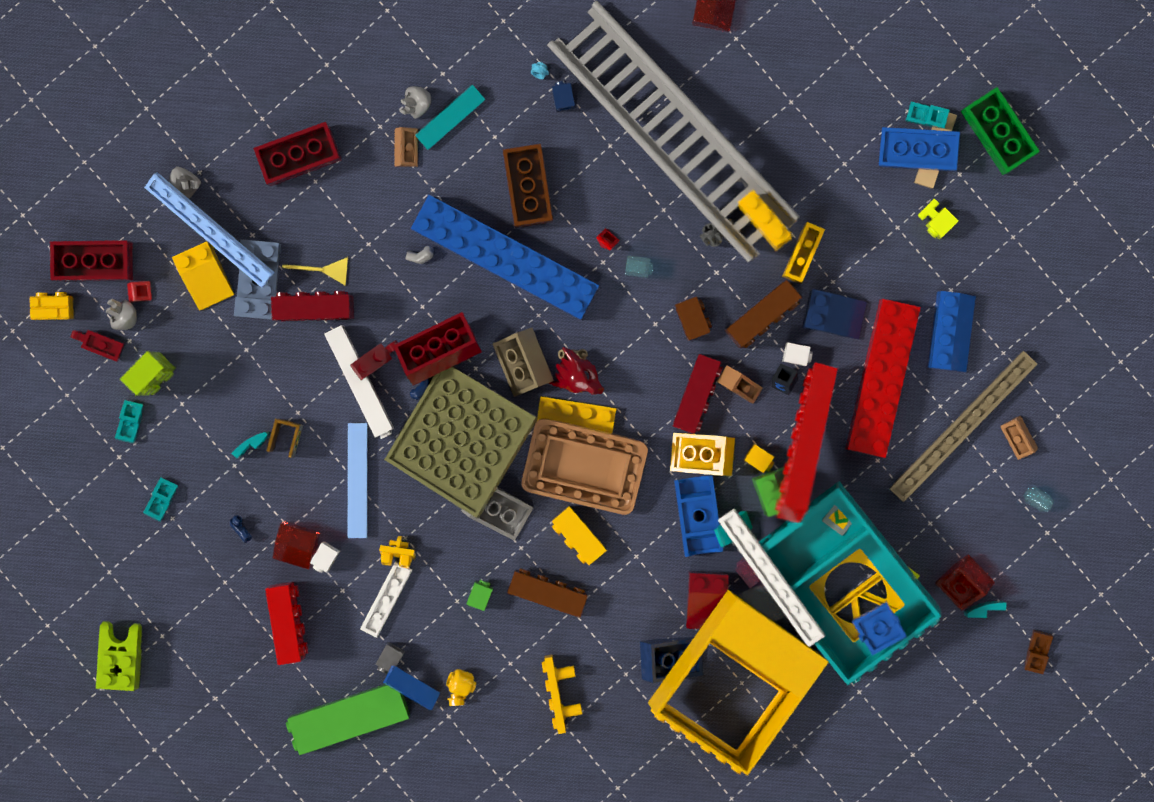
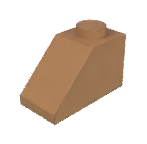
(739, 384)

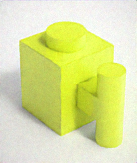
(940, 221)

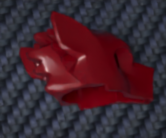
(572, 375)

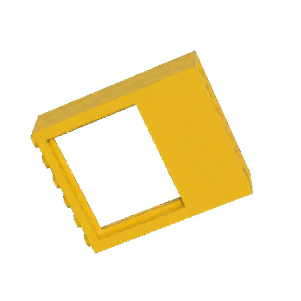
(762, 649)

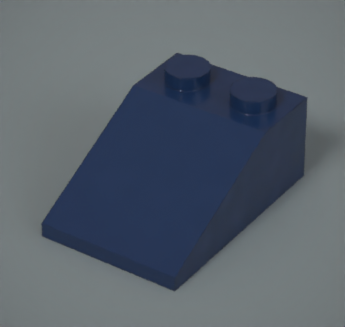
(834, 314)
(661, 655)

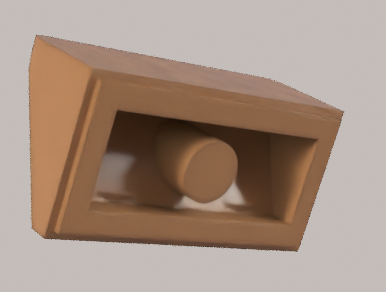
(406, 147)
(1019, 437)

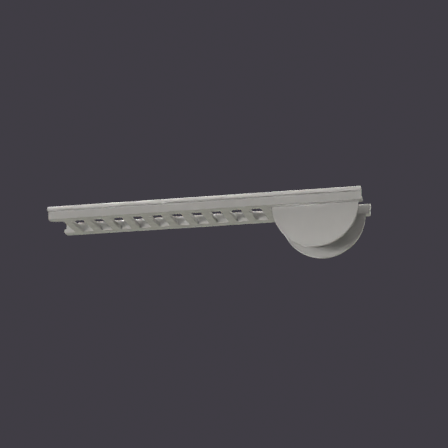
(743, 170)

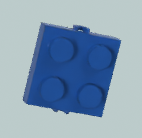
(879, 628)

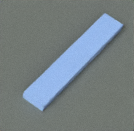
(357, 480)

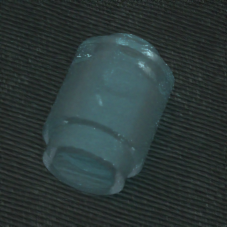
(1038, 499)

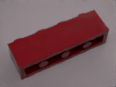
(696, 394)

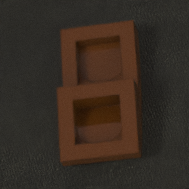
(1038, 651)

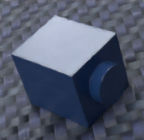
(563, 96)

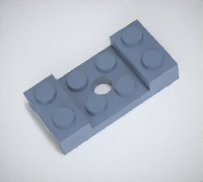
(251, 299)

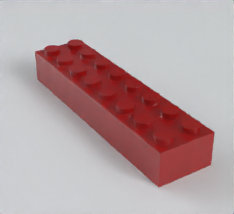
(882, 378)
(806, 442)

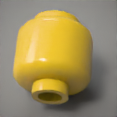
(461, 682)

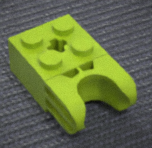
(122, 653)

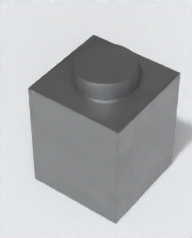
(389, 657)

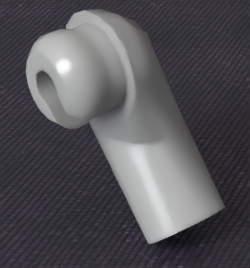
(421, 257)

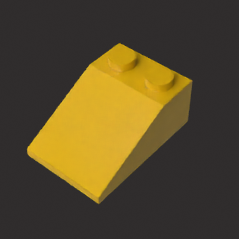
(203, 275)
(702, 454)

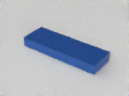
(411, 687)

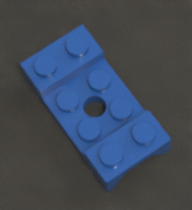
(696, 495)

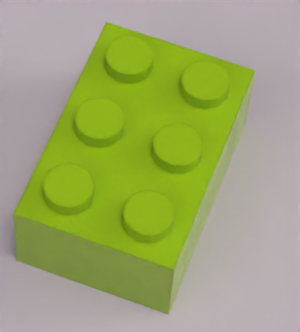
(148, 374)

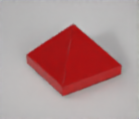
(607, 239)

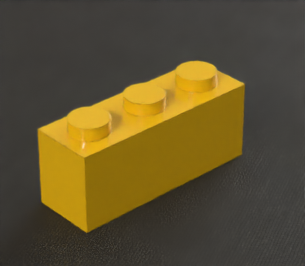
(764, 220)
(803, 252)
(578, 536)

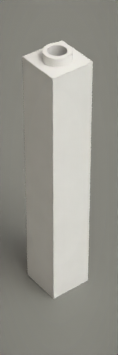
(362, 390)

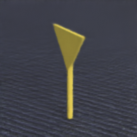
(335, 270)

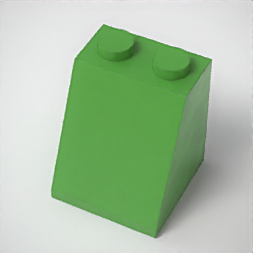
(767, 489)

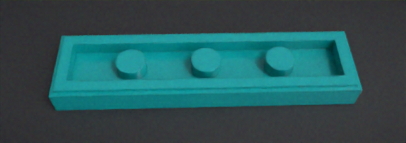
(450, 117)

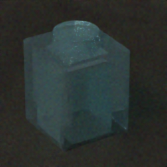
(638, 267)

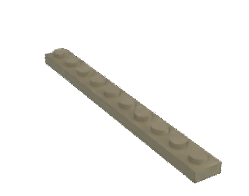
(963, 426)

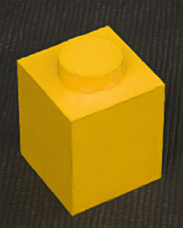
(759, 459)

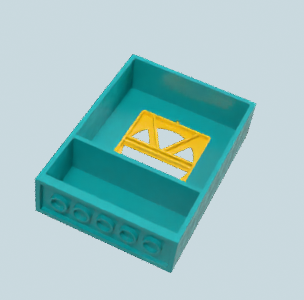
(812, 549)

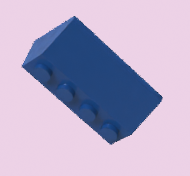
(951, 331)

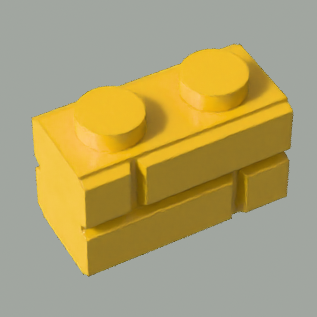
(51, 307)

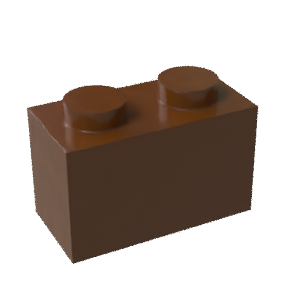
(692, 318)

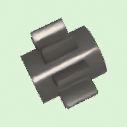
(711, 235)

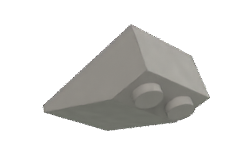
(504, 514)

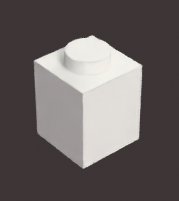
(797, 354)
(324, 557)

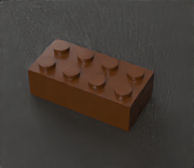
(527, 185)
(762, 314)

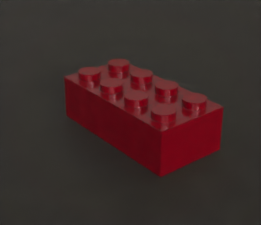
(297, 154)
(91, 260)
(314, 307)
(437, 348)

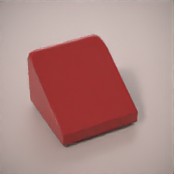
(139, 291)

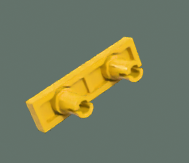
(554, 676)

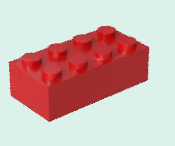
(286, 623)

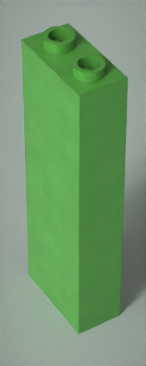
(346, 718)

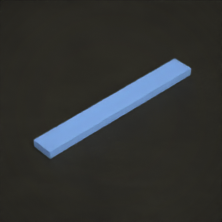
(209, 229)

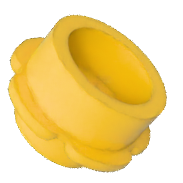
(456, 700)

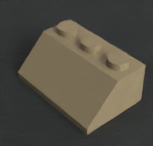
(523, 362)

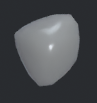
(417, 101)
(184, 181)
(123, 314)

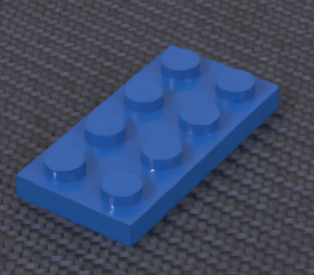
(919, 149)

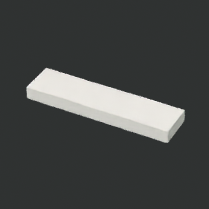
(386, 600)

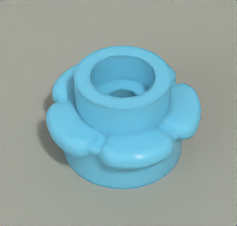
(539, 70)

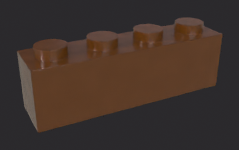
(547, 593)

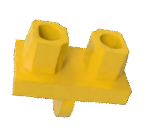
(405, 555)

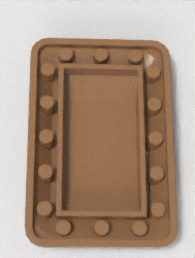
(584, 466)

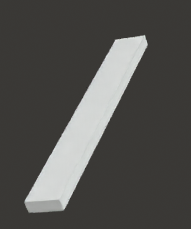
(771, 577)

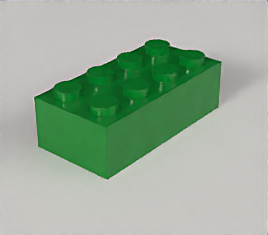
(1000, 131)

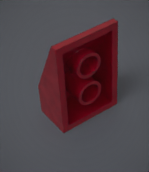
(704, 594)

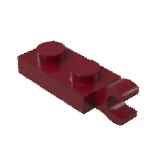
(99, 344)
(372, 360)

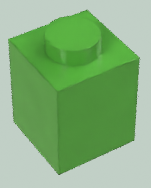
(480, 595)

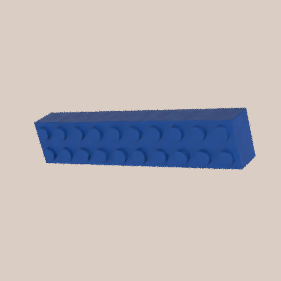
(504, 257)

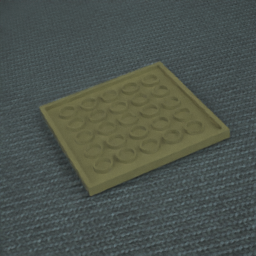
(461, 440)

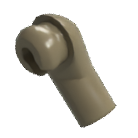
(582, 353)

